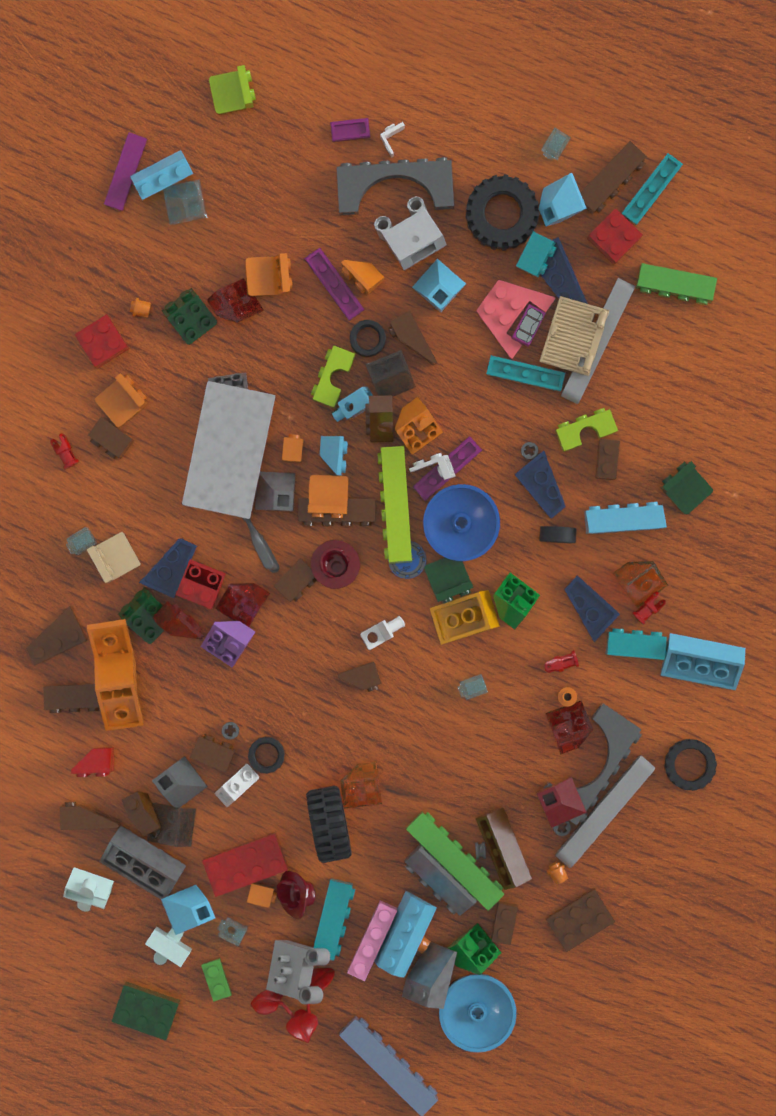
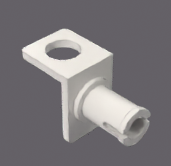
(383, 631)

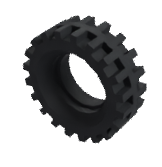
(490, 235)

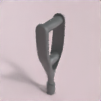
(262, 548)

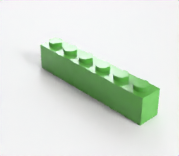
(450, 855)

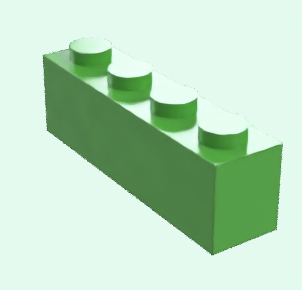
(676, 283)

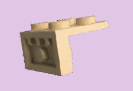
(114, 557)

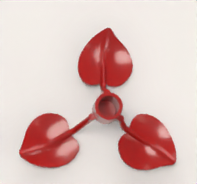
(302, 1022)

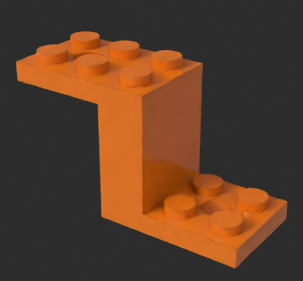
(115, 675)

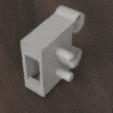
(413, 237)
(293, 969)

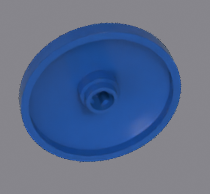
(461, 522)

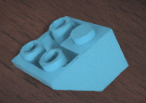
(561, 200)
(439, 285)
(332, 453)
(187, 909)

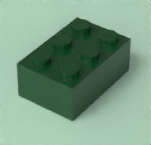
(145, 1010)

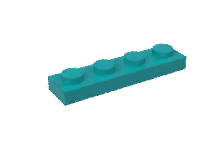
(652, 189)
(525, 373)

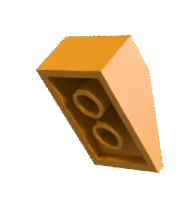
(464, 617)

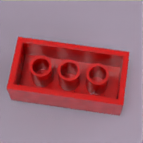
(245, 864)

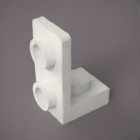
(445, 468)
(237, 785)

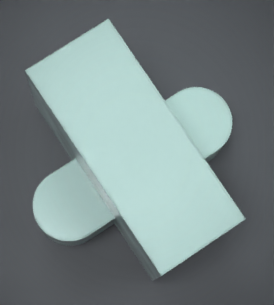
(88, 889)
(168, 947)

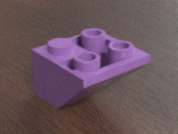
(227, 640)

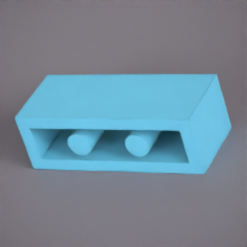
(161, 174)

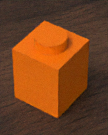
(292, 449)
(261, 895)

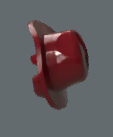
(335, 564)
(295, 894)

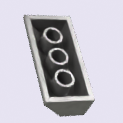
(142, 863)
(440, 880)

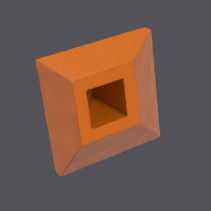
(364, 274)
(416, 426)

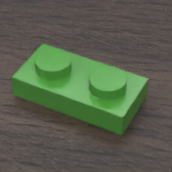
(216, 979)

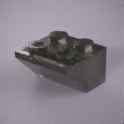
(391, 375)

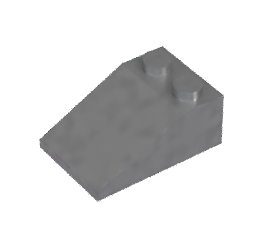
(430, 977)

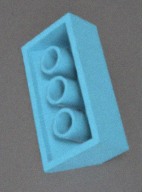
(624, 519)
(703, 661)
(404, 935)

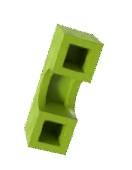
(338, 360)
(601, 422)

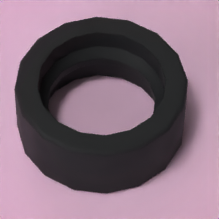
(363, 324)
(557, 534)
(266, 769)

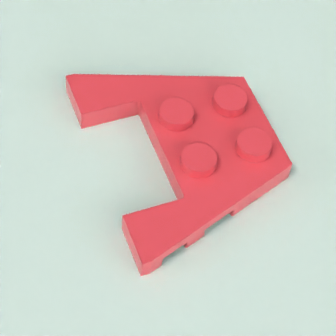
(504, 306)

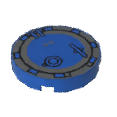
(412, 569)

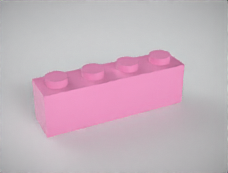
(372, 940)

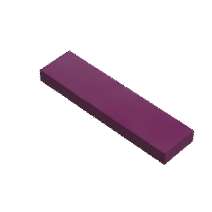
(125, 168)
(334, 284)
(458, 457)

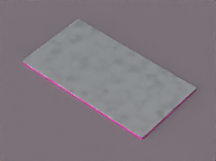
(228, 449)

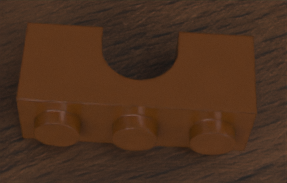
(379, 418)

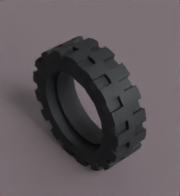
(710, 770)

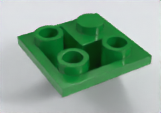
(514, 600)
(474, 950)

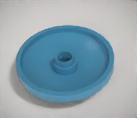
(478, 1013)

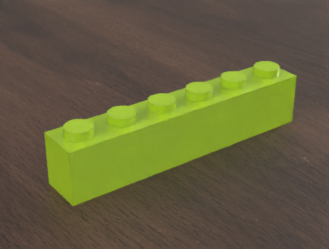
(396, 505)

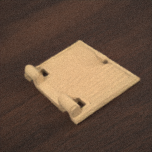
(574, 336)

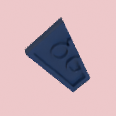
(541, 485)
(169, 571)
(591, 607)

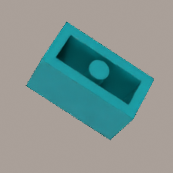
(536, 254)

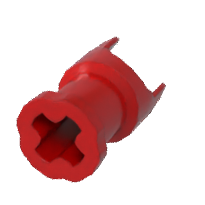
(64, 451)
(648, 608)
(560, 663)

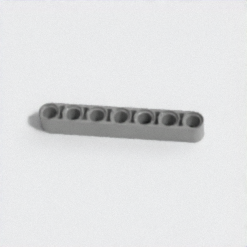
(616, 304)
(605, 811)

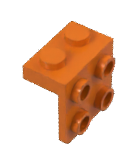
(268, 275)
(121, 400)
(328, 495)

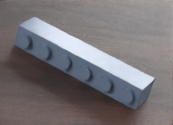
(388, 1065)

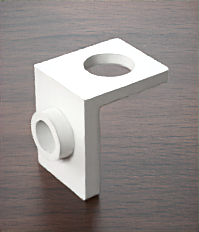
(390, 131)

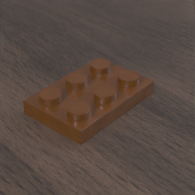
(580, 920)

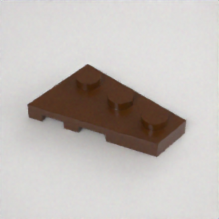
(57, 638)

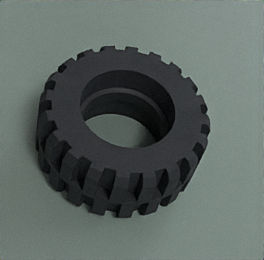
(328, 824)

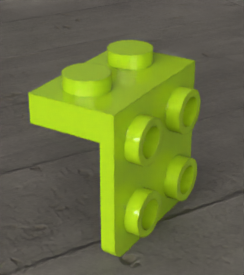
(232, 91)

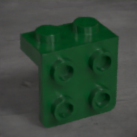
(189, 316)
(686, 487)
(448, 579)
(140, 613)

